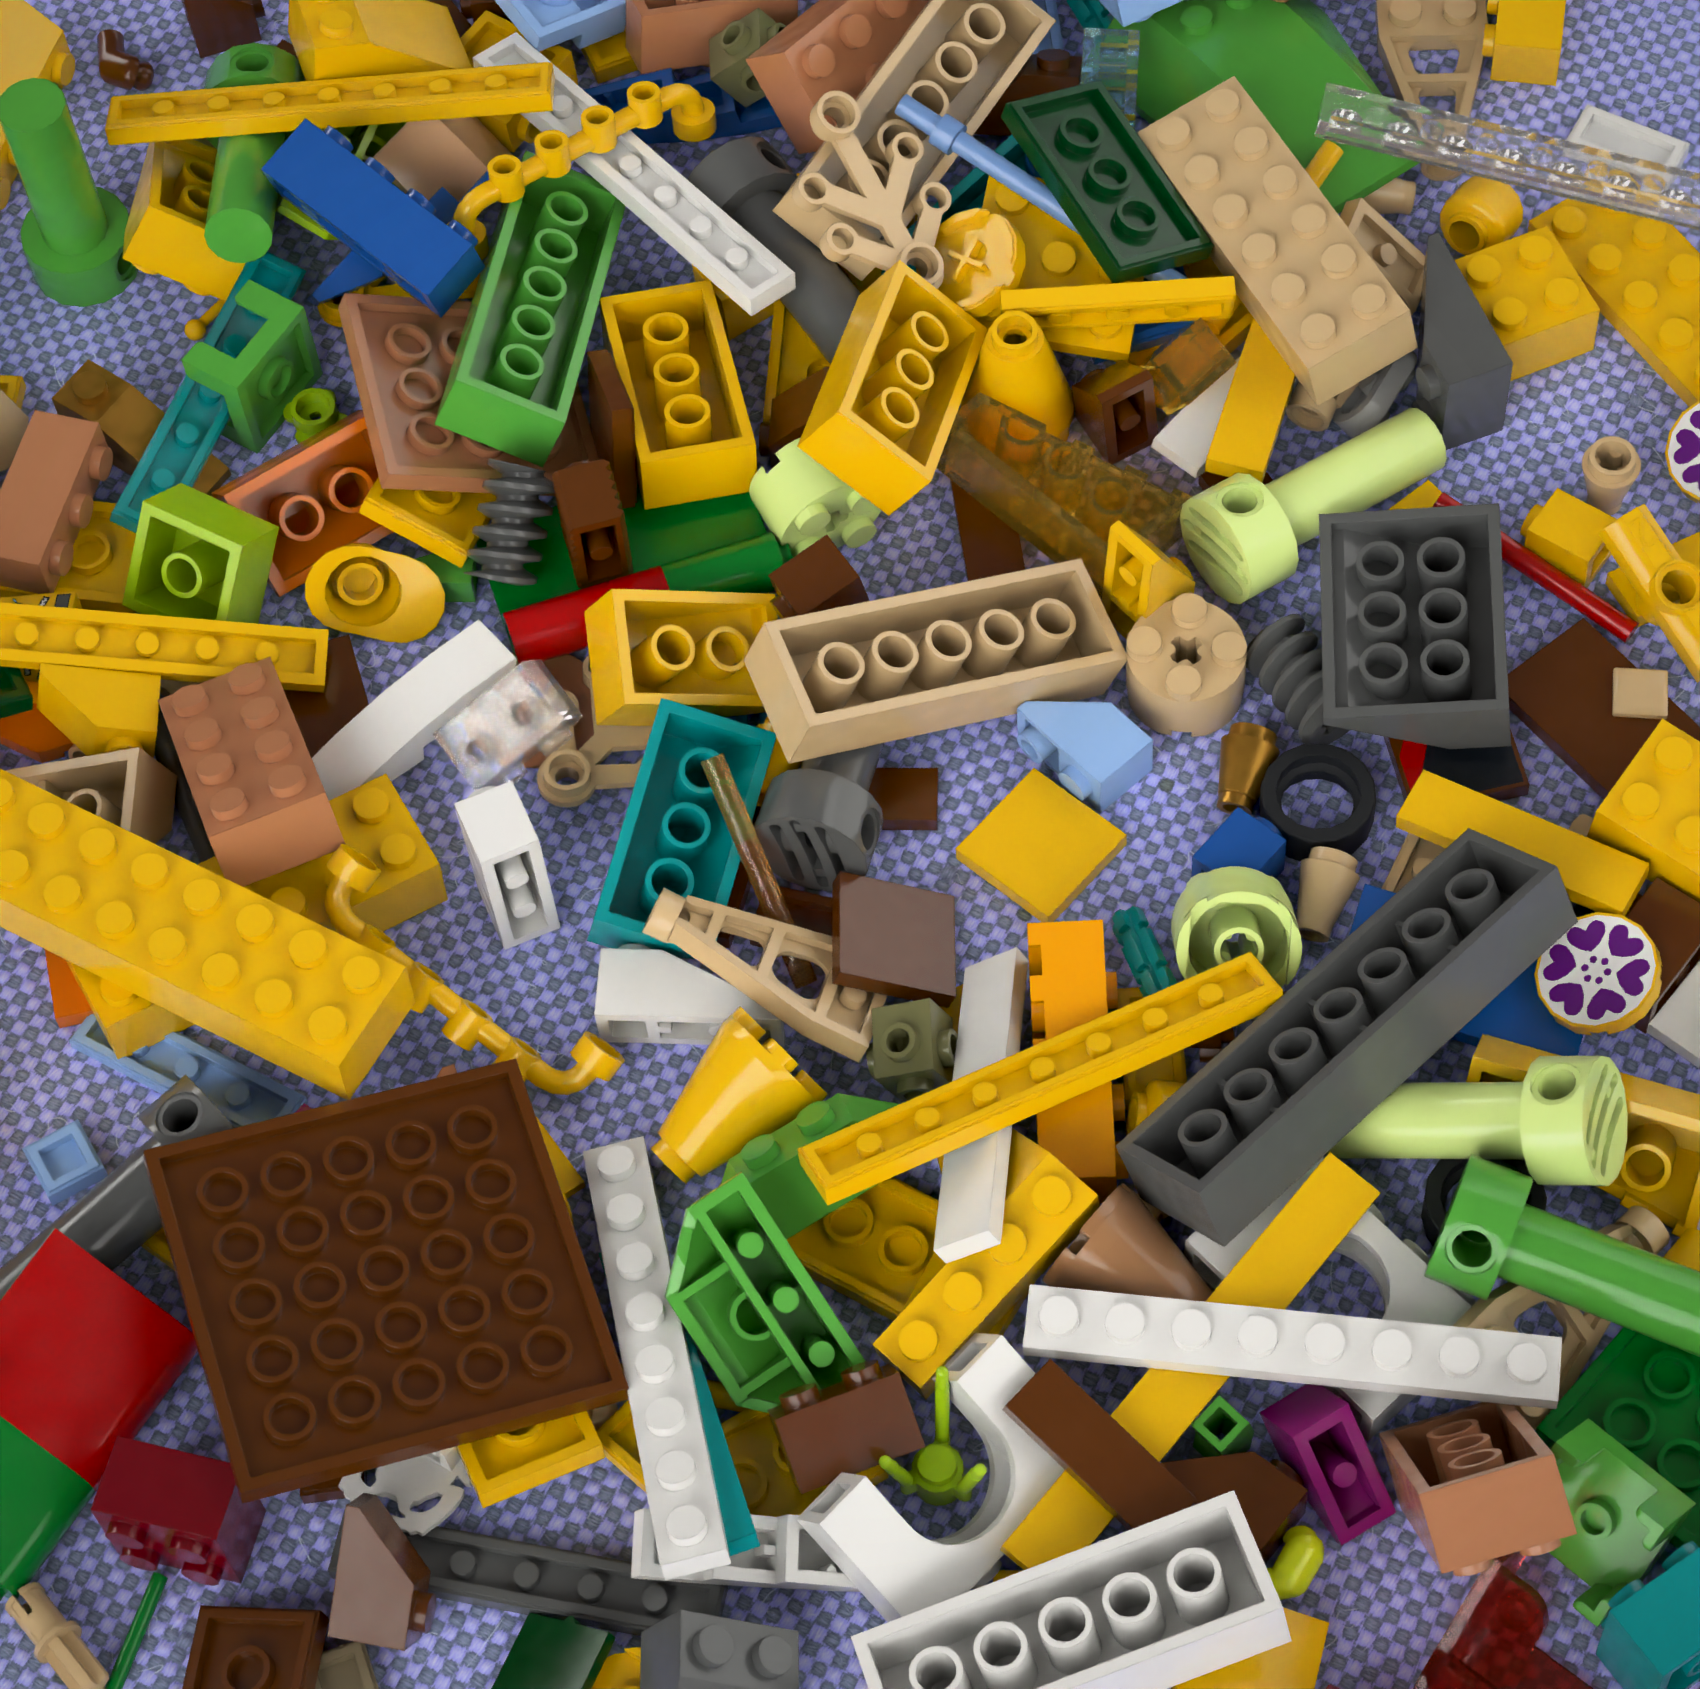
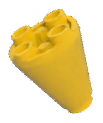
(1023, 373)
(732, 1098)

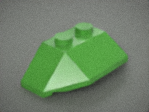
(774, 1167)
(753, 1301)

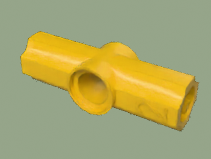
(1648, 561)

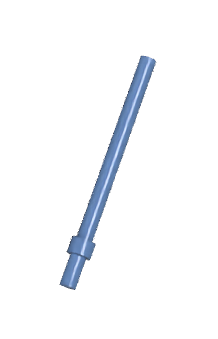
(951, 136)

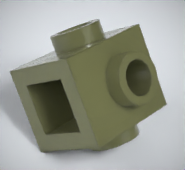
(731, 49)
(911, 1048)

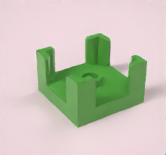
(265, 373)
(1619, 1513)

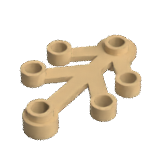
(876, 204)
(585, 763)

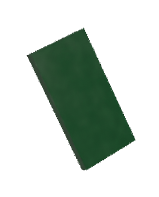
(1107, 181)

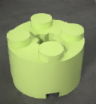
(807, 501)
(1232, 903)

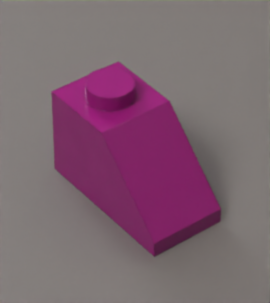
(1326, 1448)

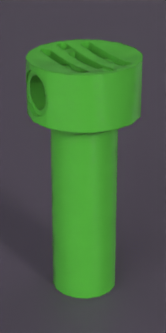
(241, 196)
(73, 227)
(1498, 1235)

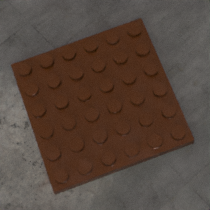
(382, 1279)

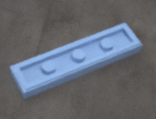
(232, 1087)

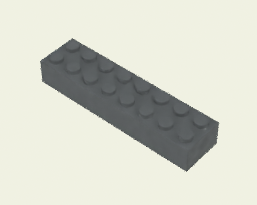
(1346, 1035)

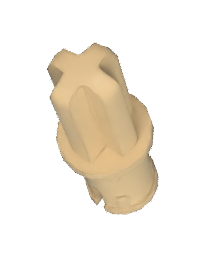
(56, 1639)

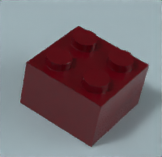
(176, 1512)

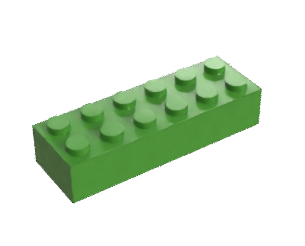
(532, 316)

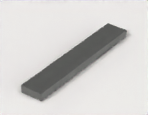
(550, 1581)

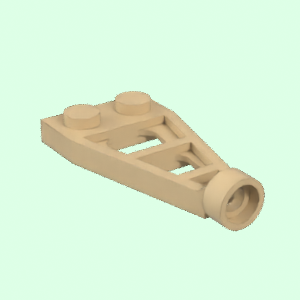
(1432, 26)
(1401, 266)
(835, 1019)
(1580, 1330)

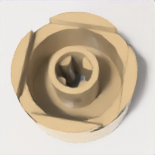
(1186, 667)

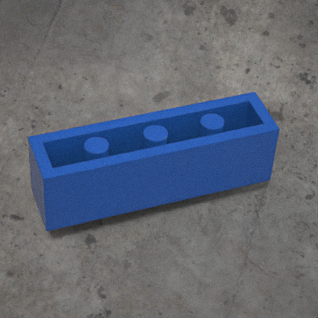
(374, 216)

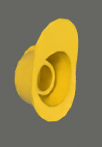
(374, 593)

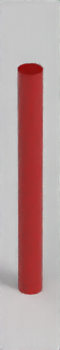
(1560, 584)

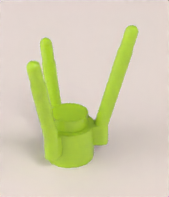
(938, 1467)

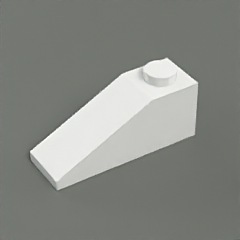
(665, 1000)

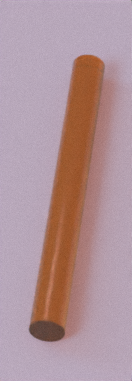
(753, 857)

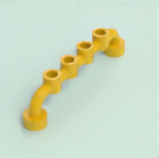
(691, 121)
(466, 1020)

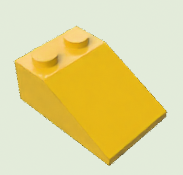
(373, 38)
(170, 219)
(673, 649)

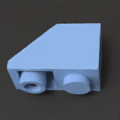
(1087, 745)

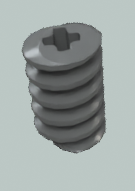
(511, 524)
(1293, 676)

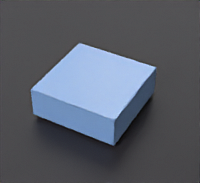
(65, 1162)

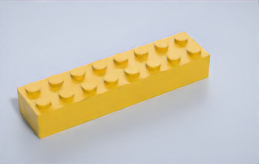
(195, 941)

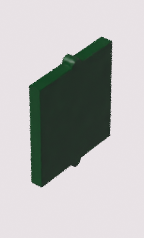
(554, 1655)

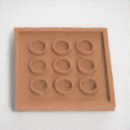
(401, 372)

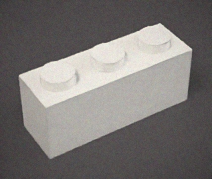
(507, 864)

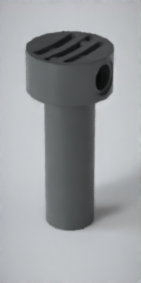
(747, 183)
(822, 818)
(121, 1208)

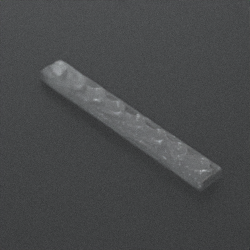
(1509, 155)

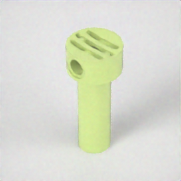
(1249, 532)
(1560, 1120)

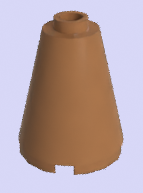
(1127, 1253)

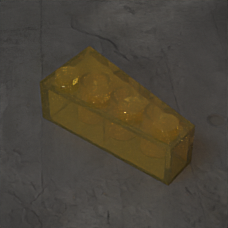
(1052, 487)

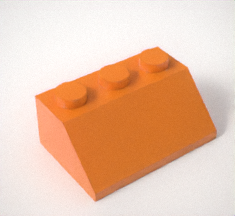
(312, 498)

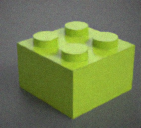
(199, 558)

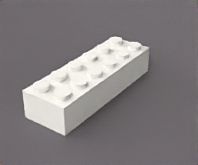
(1106, 1616)

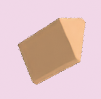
(440, 155)

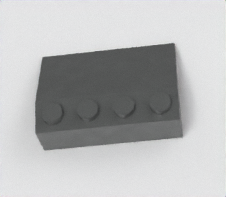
(1415, 625)

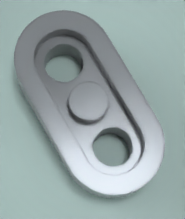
(1374, 396)

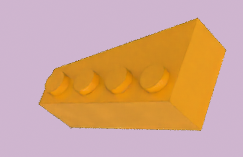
(1065, 992)

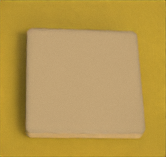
(1640, 693)

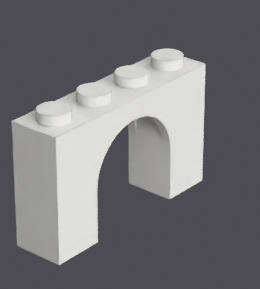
(1392, 1263)
(895, 1563)

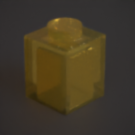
(1186, 366)

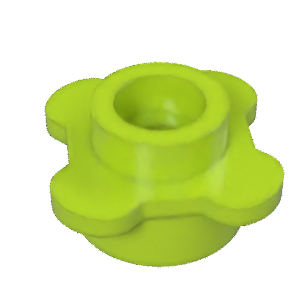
(311, 404)

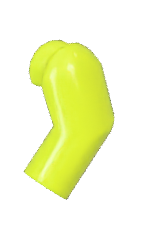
(1297, 1562)

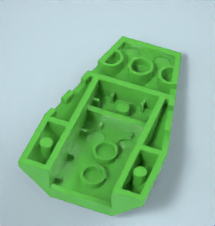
(1281, 60)

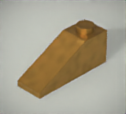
(125, 419)

